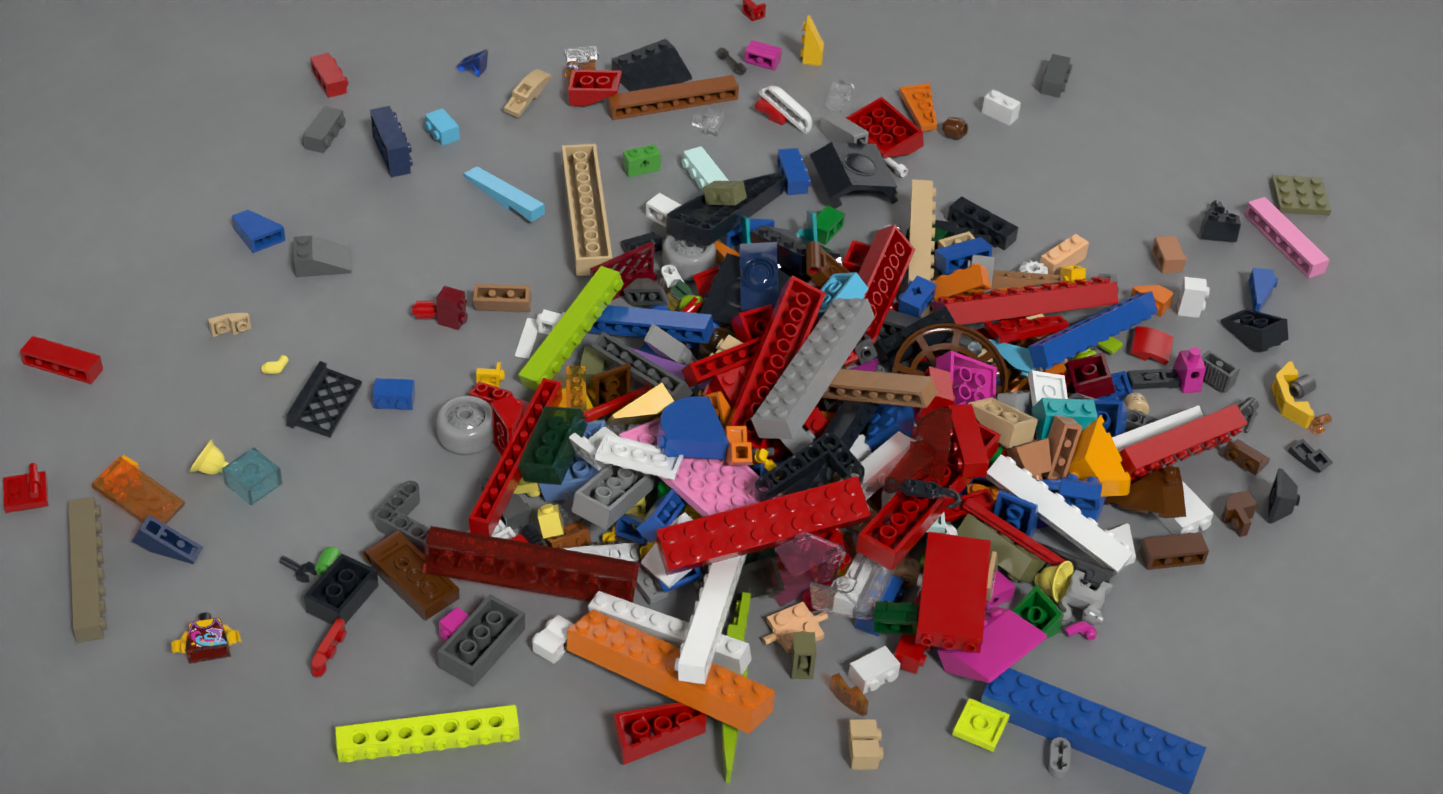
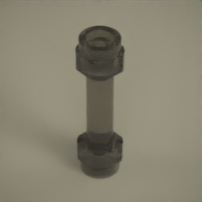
(723, 54)

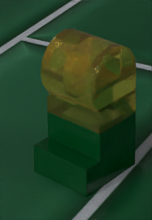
(676, 292)

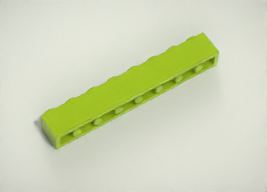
(571, 328)

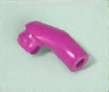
(1083, 628)

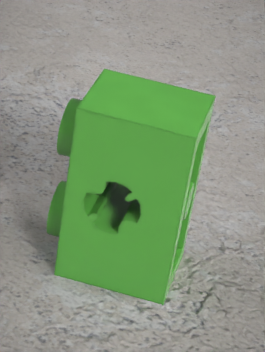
(641, 160)

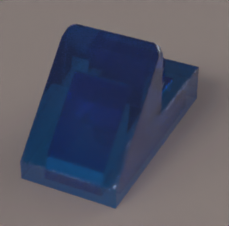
(476, 62)

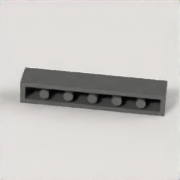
(896, 321)
(641, 368)

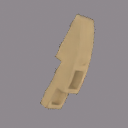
(525, 91)

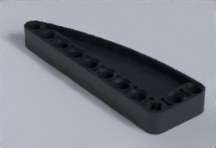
(708, 223)

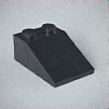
(1257, 329)

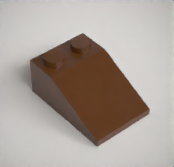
(609, 385)

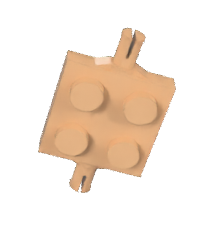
(791, 620)

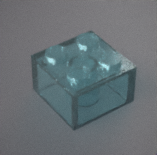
(252, 476)

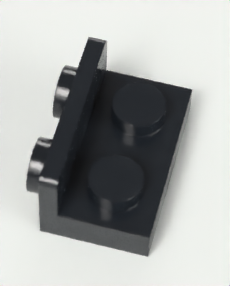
(635, 242)

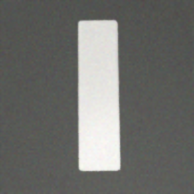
(527, 338)

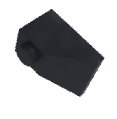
(1282, 497)

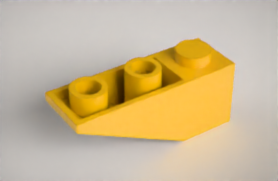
(813, 44)

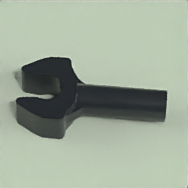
(301, 570)

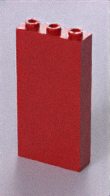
(953, 592)

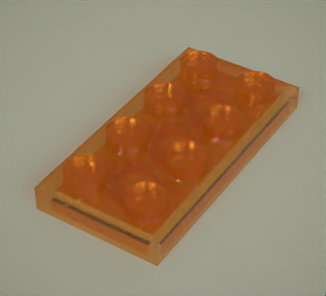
(137, 492)

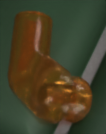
(1318, 422)

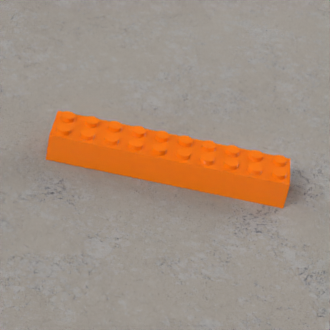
(652, 664)

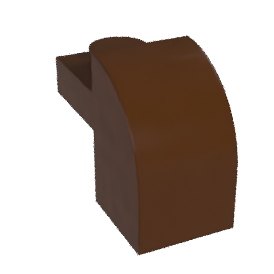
(1238, 511)

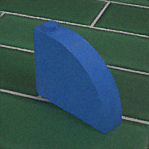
(691, 430)

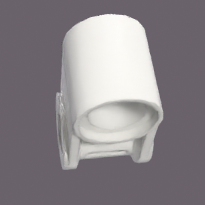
(669, 273)

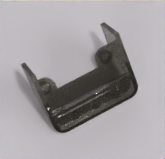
(757, 578)

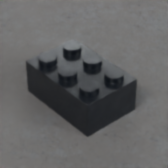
(341, 590)

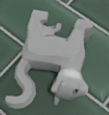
(1082, 597)

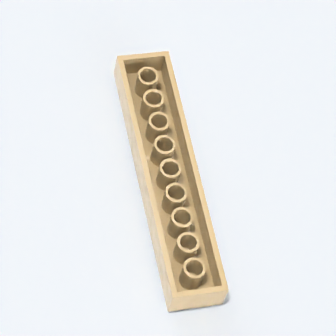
(585, 207)

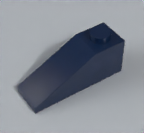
(166, 541)

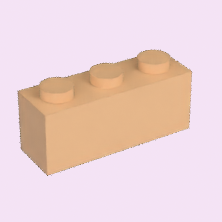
(1065, 254)

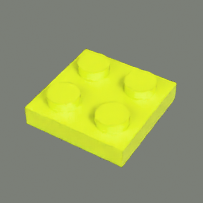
(981, 725)

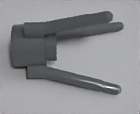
(1247, 408)

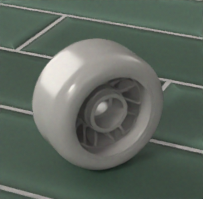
(688, 256)
(465, 425)

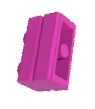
(763, 55)

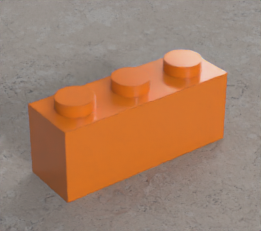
(963, 282)

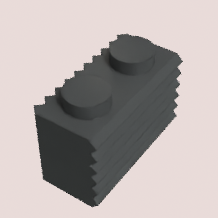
(1219, 372)

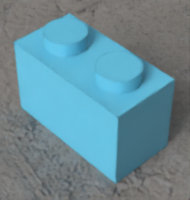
(442, 127)

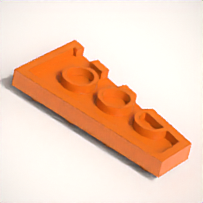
(920, 105)

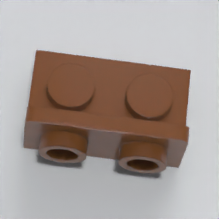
(574, 535)

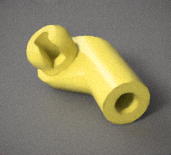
(275, 367)

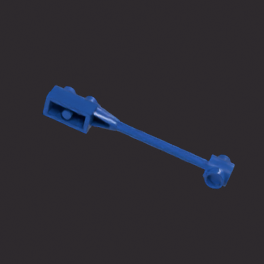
(1075, 492)

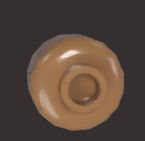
(908, 570)

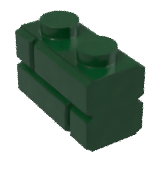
(896, 617)

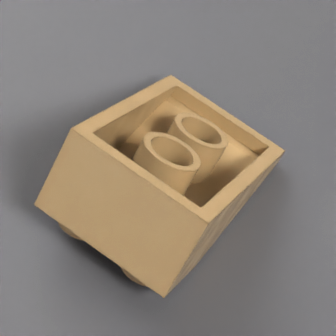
(1011, 423)

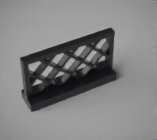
(308, 394)

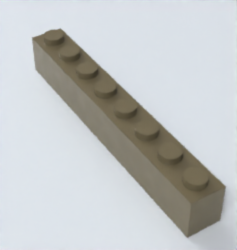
(86, 570)

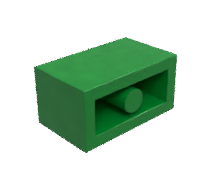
(829, 224)

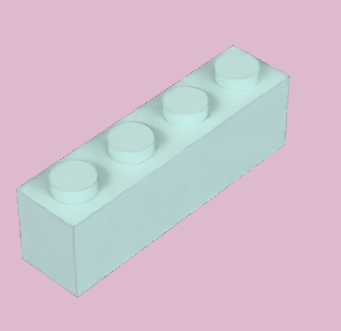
(701, 167)

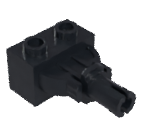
(1220, 224)

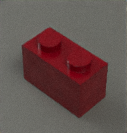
(451, 308)

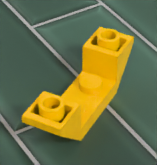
(1295, 411)

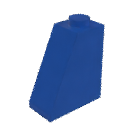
(257, 230)

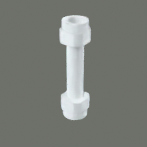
(900, 170)

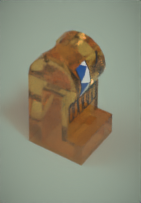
(573, 65)

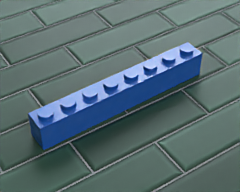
(637, 322)

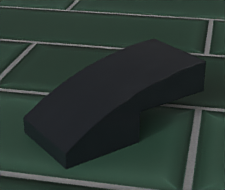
(1309, 457)

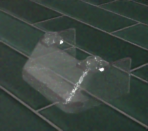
(855, 595)

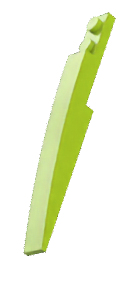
(730, 733)

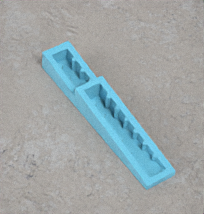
(506, 194)

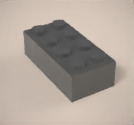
(481, 640)

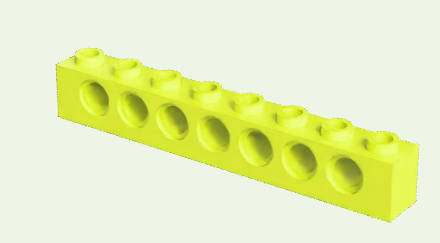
(417, 729)

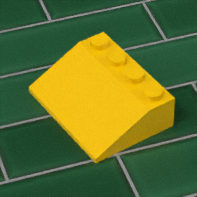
(643, 409)

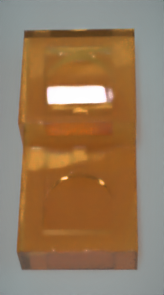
(851, 698)

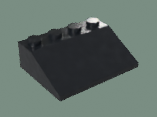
(651, 67)
(790, 247)

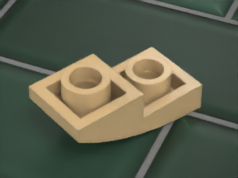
(229, 322)

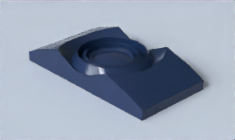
(758, 275)

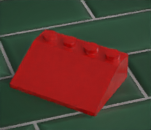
(888, 128)

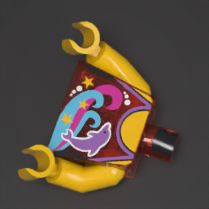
(206, 639)

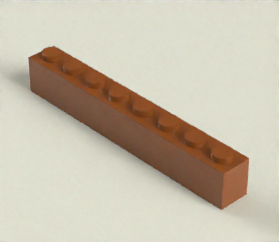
(672, 97)

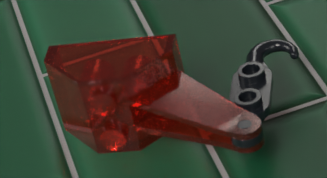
(925, 457)

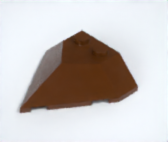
(1156, 492)

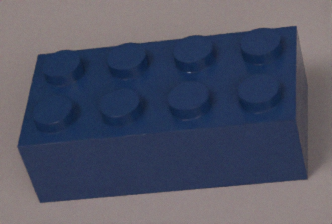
(391, 141)

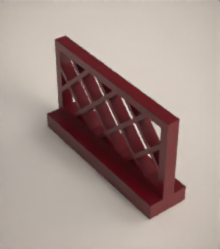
(639, 272)

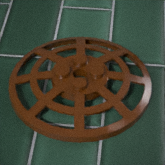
(992, 351)

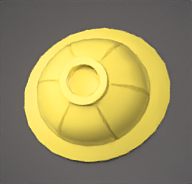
(210, 460)
(1055, 580)

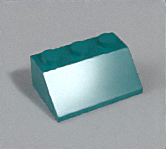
(1046, 408)

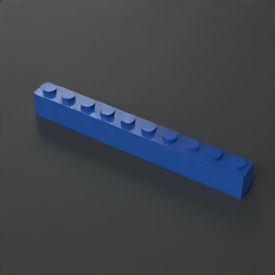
(1092, 330)

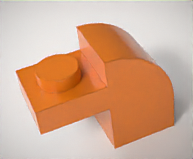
(739, 450)

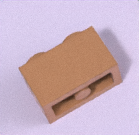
(1169, 254)

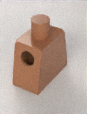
(1033, 457)

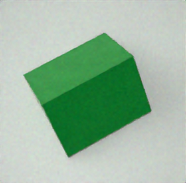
(1040, 612)

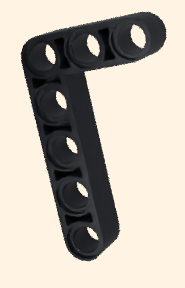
(808, 464)

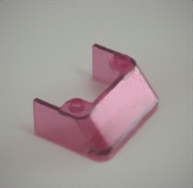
(805, 561)

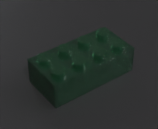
(549, 448)

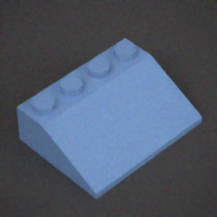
(578, 472)

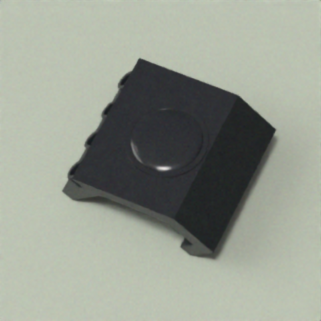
(853, 167)
(724, 297)

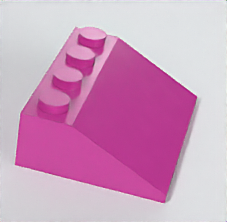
(970, 377)
(1004, 642)

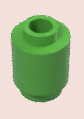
(326, 559)

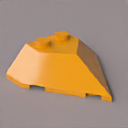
(1099, 458)

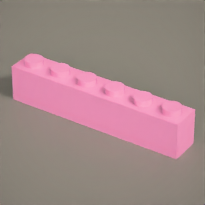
(1287, 237)

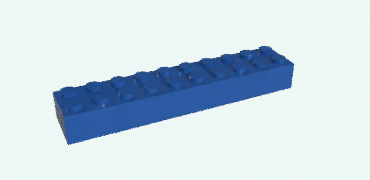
(1096, 730)

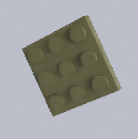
(1300, 195)

